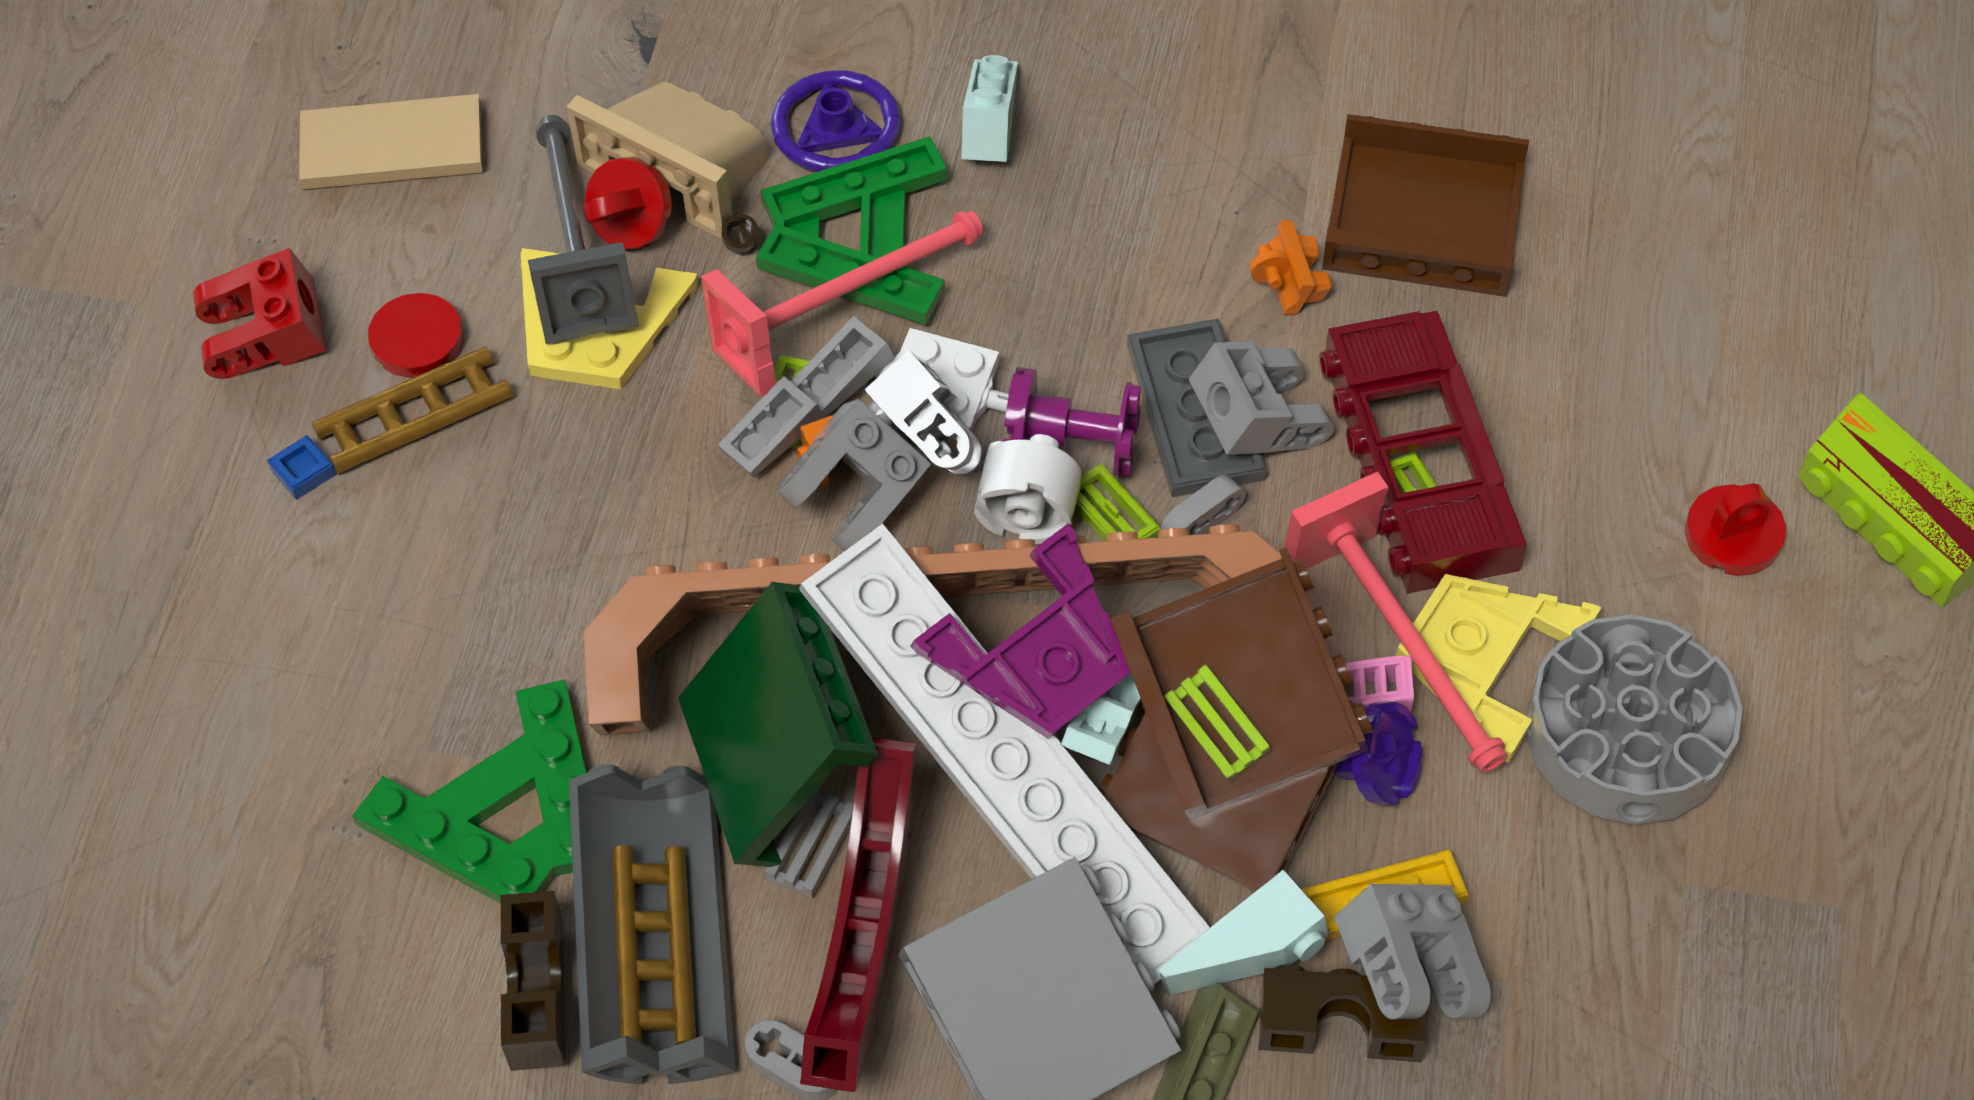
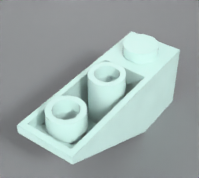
(989, 109)

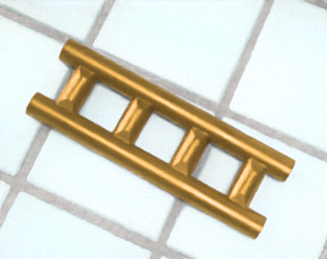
(397, 432)
(676, 922)

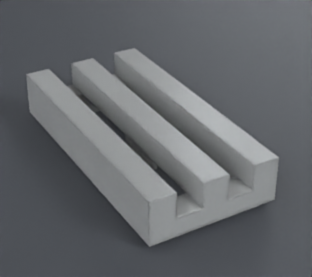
(828, 805)

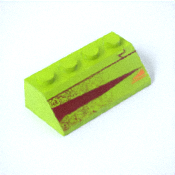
(1896, 498)

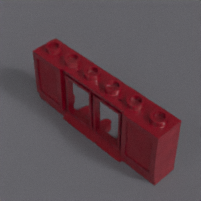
(1441, 529)

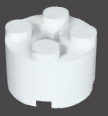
(1027, 488)

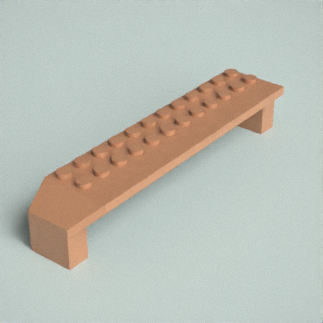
(662, 602)

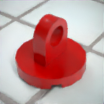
(627, 202)
(1735, 529)

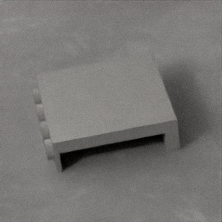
(1041, 993)

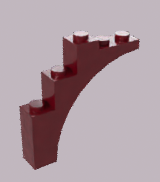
(864, 925)

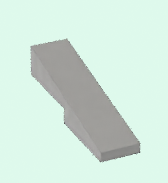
(817, 390)

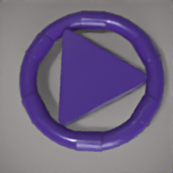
(834, 119)

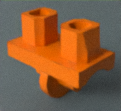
(1286, 265)

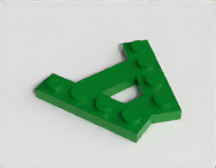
(879, 189)
(445, 823)

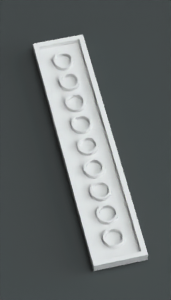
(1006, 770)

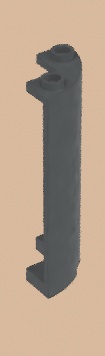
(649, 816)

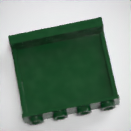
(773, 720)

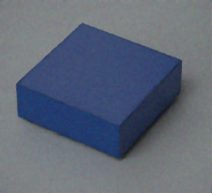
(301, 467)

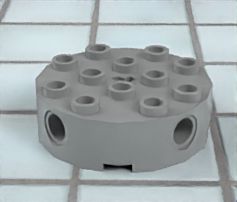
(1633, 719)

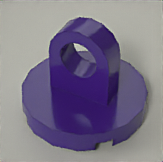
(1392, 759)

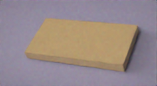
(390, 141)

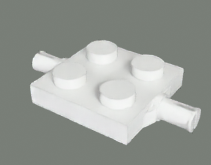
(965, 370)

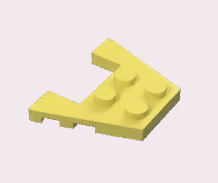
(603, 357)
(1475, 633)

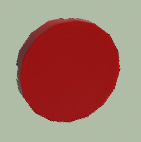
(415, 334)

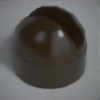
(748, 229)

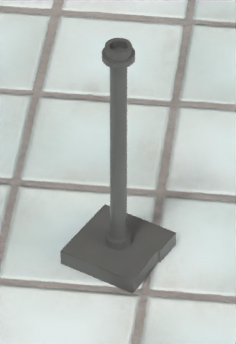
(582, 288)

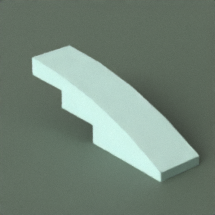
(1104, 724)

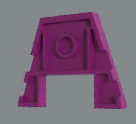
(1050, 664)

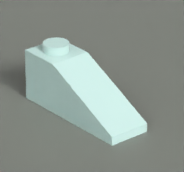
(1262, 932)

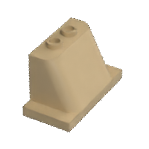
(690, 141)

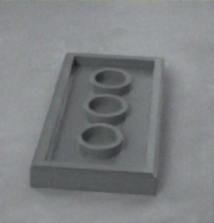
(1179, 424)

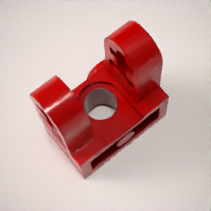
(285, 312)

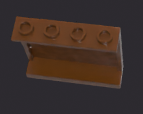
(1426, 205)
(1271, 661)
(1241, 841)

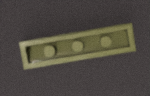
(1209, 1045)

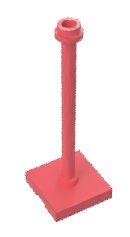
(742, 330)
(1339, 525)

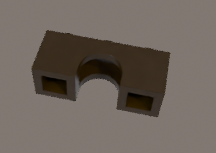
(535, 981)
(1299, 1000)

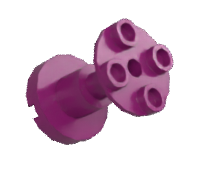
(1052, 416)

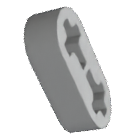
(1206, 506)
(777, 1068)

